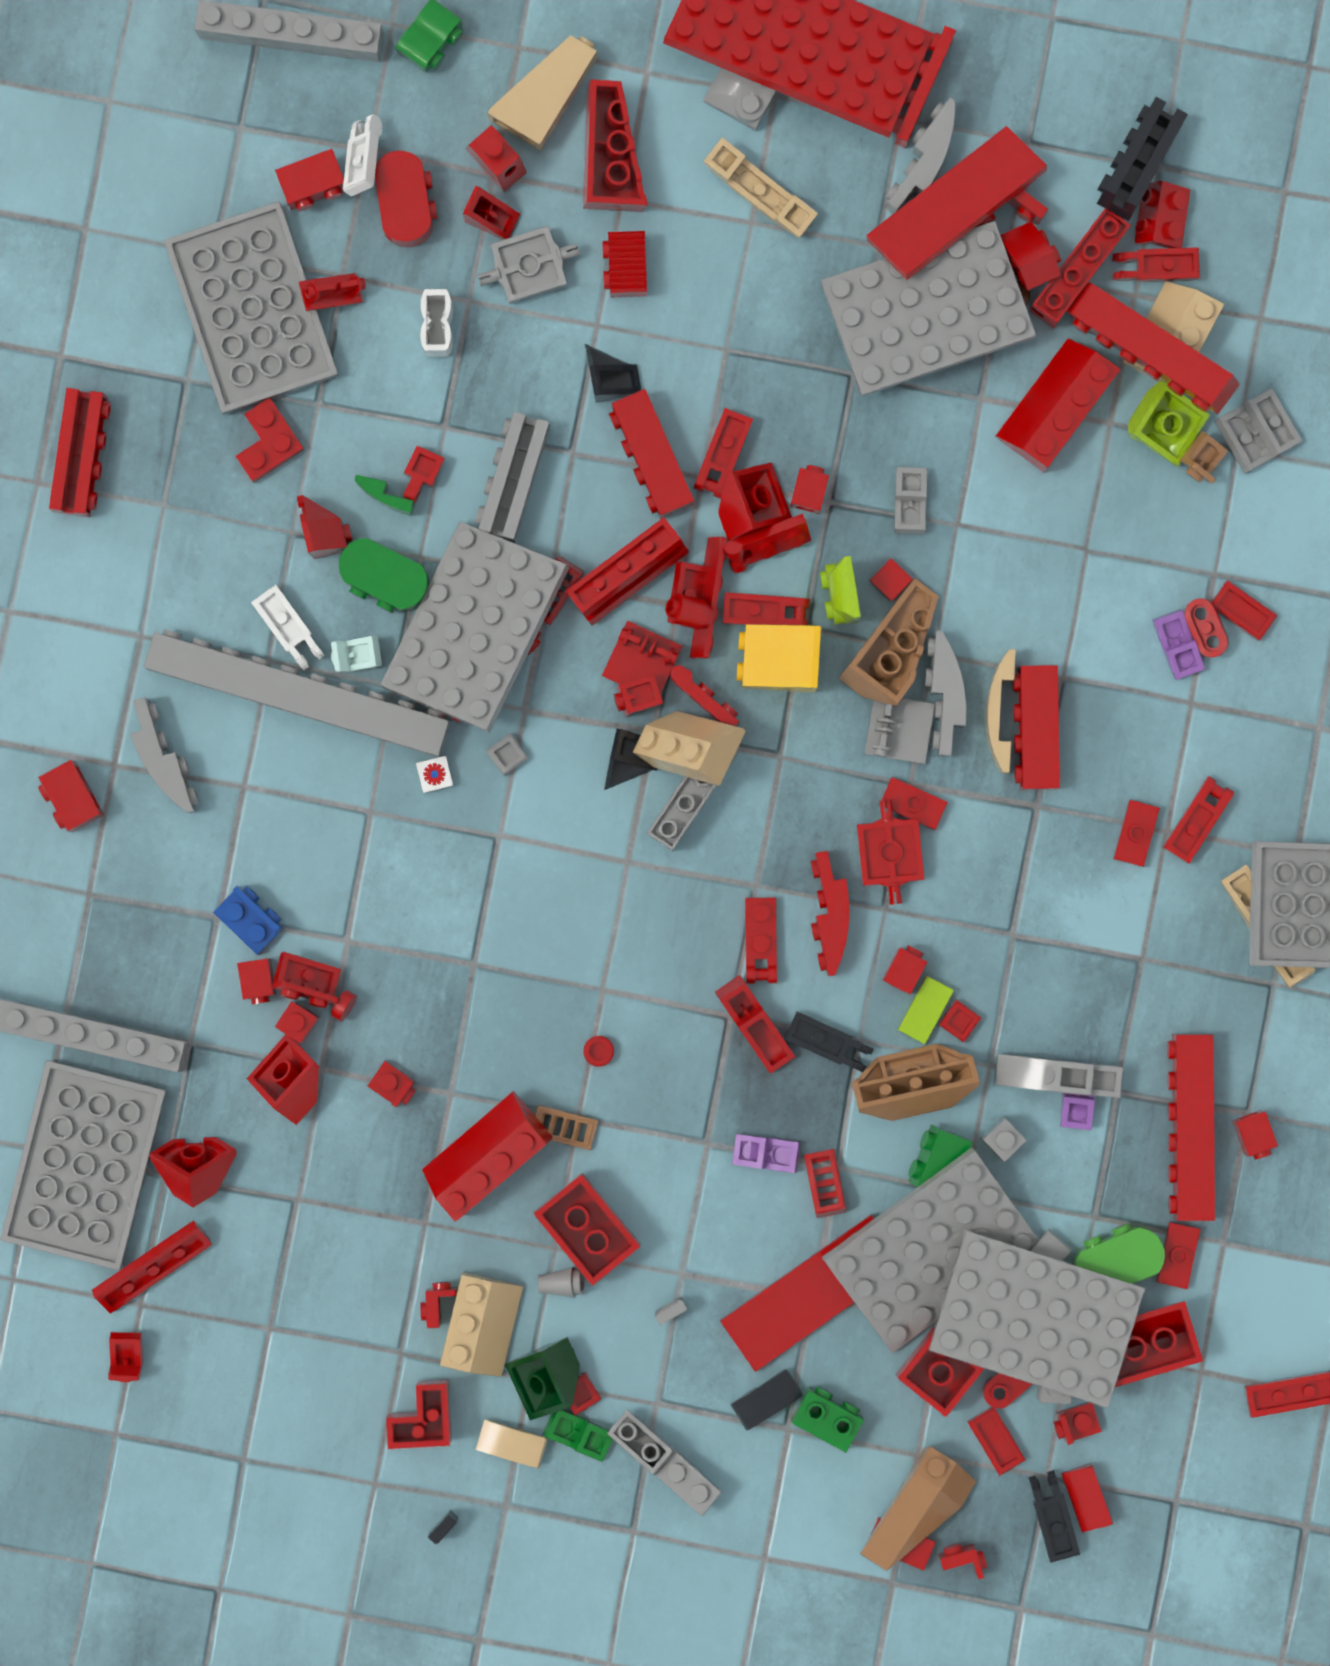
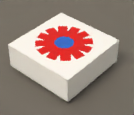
(434, 774)

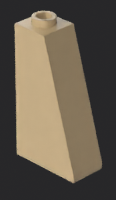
(544, 94)

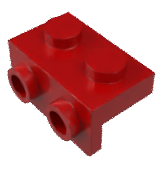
(1162, 215)
(306, 979)

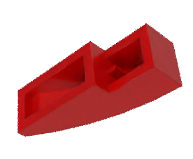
(754, 1024)

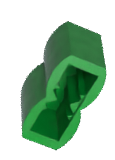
(429, 36)

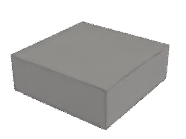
(507, 754)
(670, 1310)

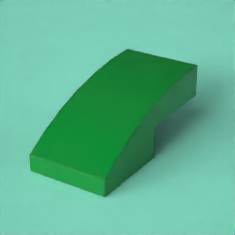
(377, 490)
(578, 1434)

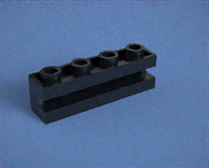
(1141, 159)

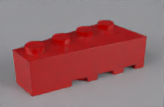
(610, 158)

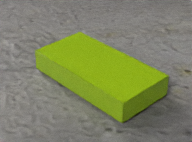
(925, 1010)

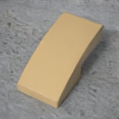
(511, 1443)

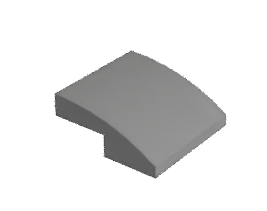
(1258, 431)

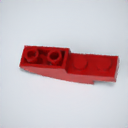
(833, 926)

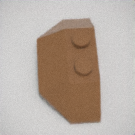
(915, 1082)

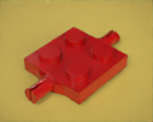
(890, 851)

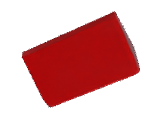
(1087, 1498)

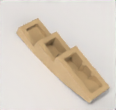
(1239, 890)

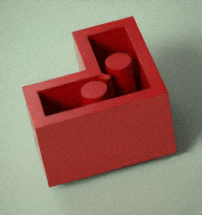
(428, 1425)

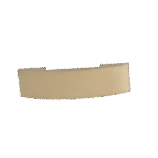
(759, 189)
(999, 749)

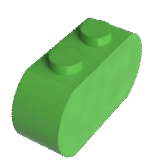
(1125, 1255)

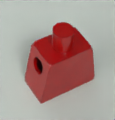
(496, 158)

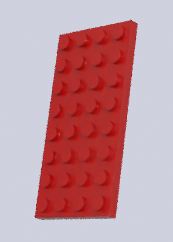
(813, 50)

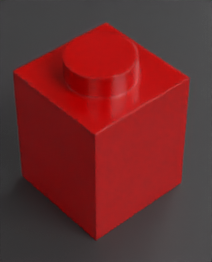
(810, 489)
(905, 969)
(256, 980)
(297, 1022)
(1255, 1134)

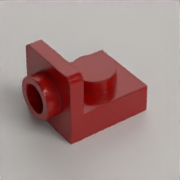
(638, 695)
(392, 1085)
(1076, 1422)

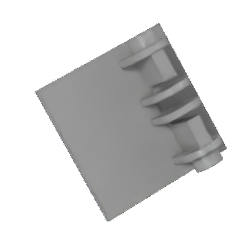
(900, 730)

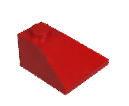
(751, 501)
(287, 1079)

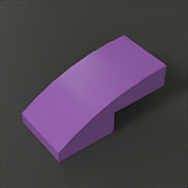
(1178, 644)
(1077, 1111)
(766, 1153)

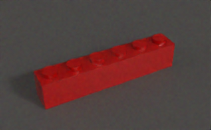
(1153, 348)
(1192, 1127)

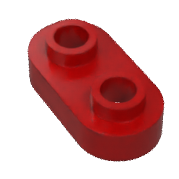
(1204, 629)
(1012, 1386)

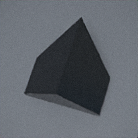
(611, 376)
(623, 762)

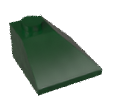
(546, 1378)

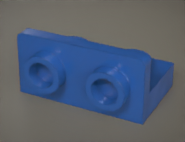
(248, 919)

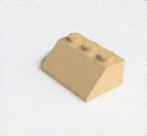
(1184, 314)
(690, 746)
(481, 1325)

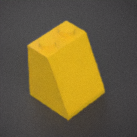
(779, 657)

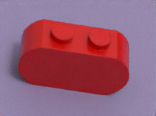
(404, 198)

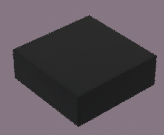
(443, 1527)

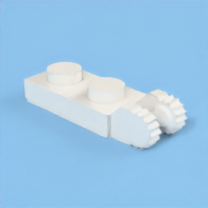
(362, 155)
(286, 624)

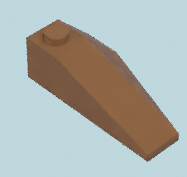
(891, 654)
(924, 1501)

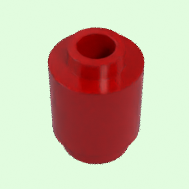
(689, 611)

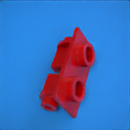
(332, 291)

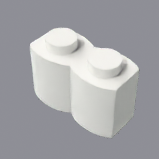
(435, 330)

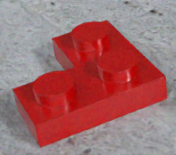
(276, 443)

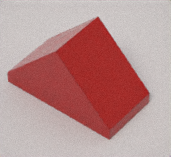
(490, 214)

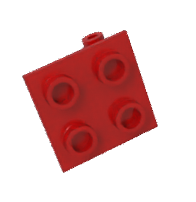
(641, 655)

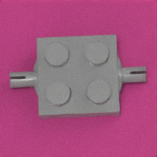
(528, 264)

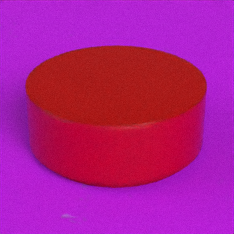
(344, 1006)
(598, 1051)

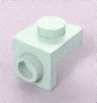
(356, 654)

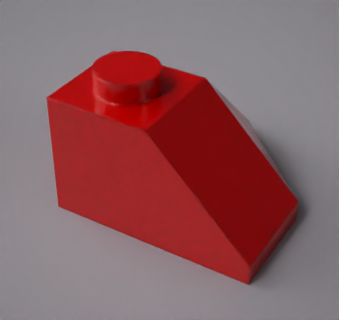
(322, 529)
(193, 1169)

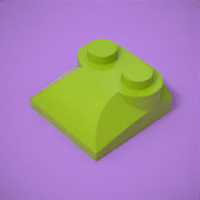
(1166, 422)
(841, 586)

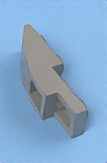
(931, 148)
(945, 680)
(166, 770)
(1058, 1076)
(665, 1462)

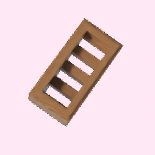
(590, 1131)

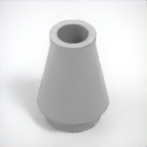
(563, 1283)

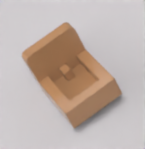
(1203, 457)

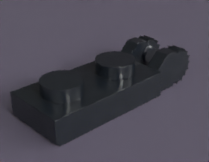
(824, 1040)
(1054, 1520)

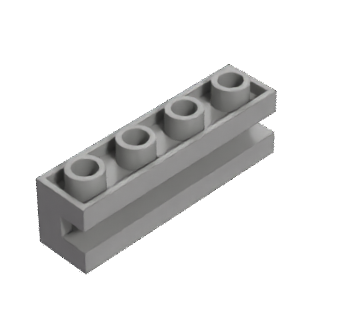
(514, 476)
(681, 810)

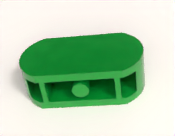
(383, 575)

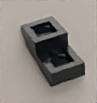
(766, 1399)

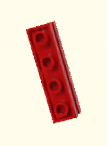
(1079, 268)
(78, 452)
(652, 454)
(627, 571)
(1038, 727)

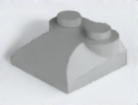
(740, 98)

